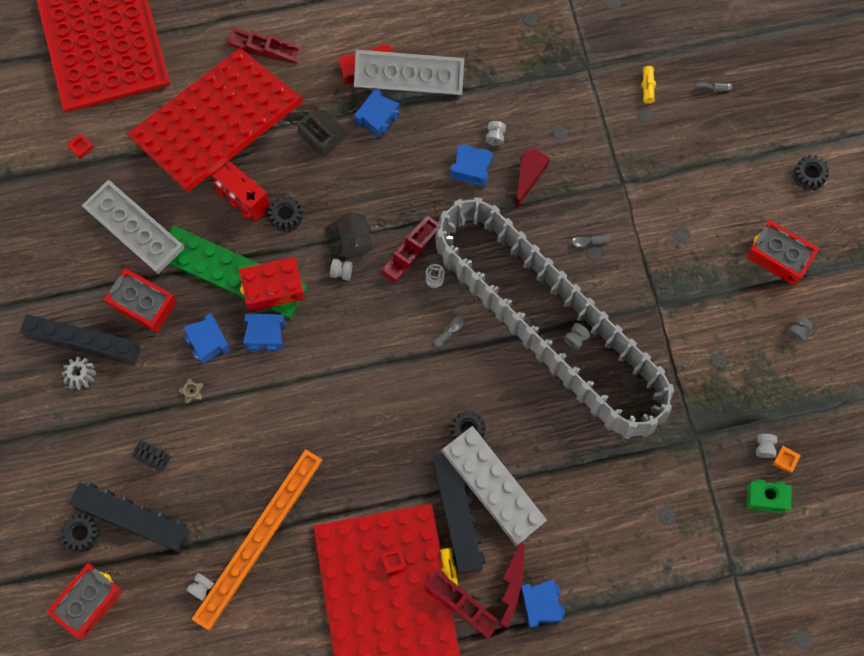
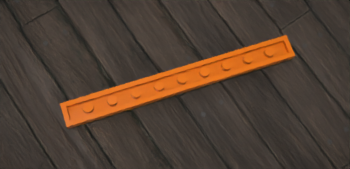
(257, 540)

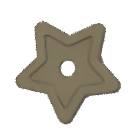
(190, 385)

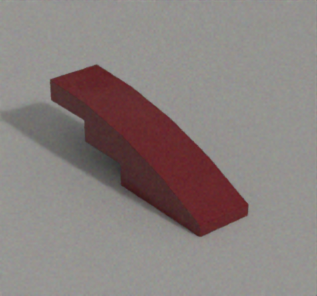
(264, 46)
(410, 250)
(514, 579)
(461, 603)

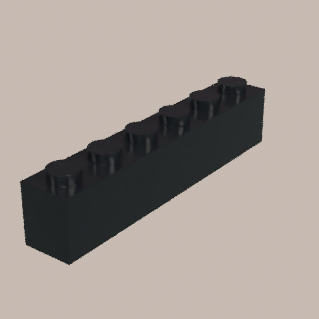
(80, 339)
(458, 516)
(130, 517)

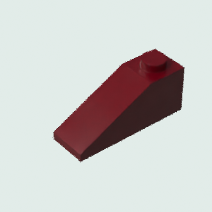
(532, 167)

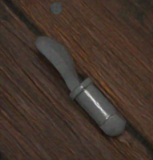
(715, 87)
(581, 242)
(455, 325)

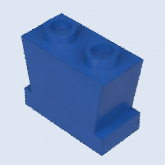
(377, 113)
(472, 165)
(264, 332)
(206, 339)
(542, 603)

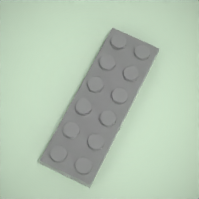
(408, 72)
(133, 226)
(494, 485)

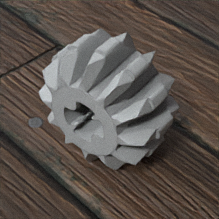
(72, 377)

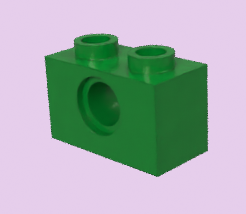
(757, 500)

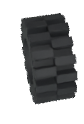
(815, 164)
(283, 204)
(467, 417)
(151, 456)
(88, 541)

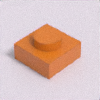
(786, 459)

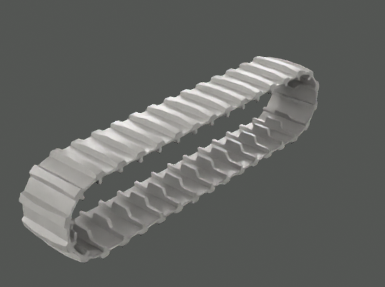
(490, 215)

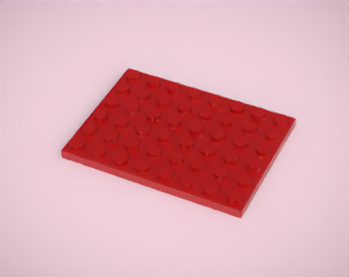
(102, 50)
(214, 119)
(378, 610)

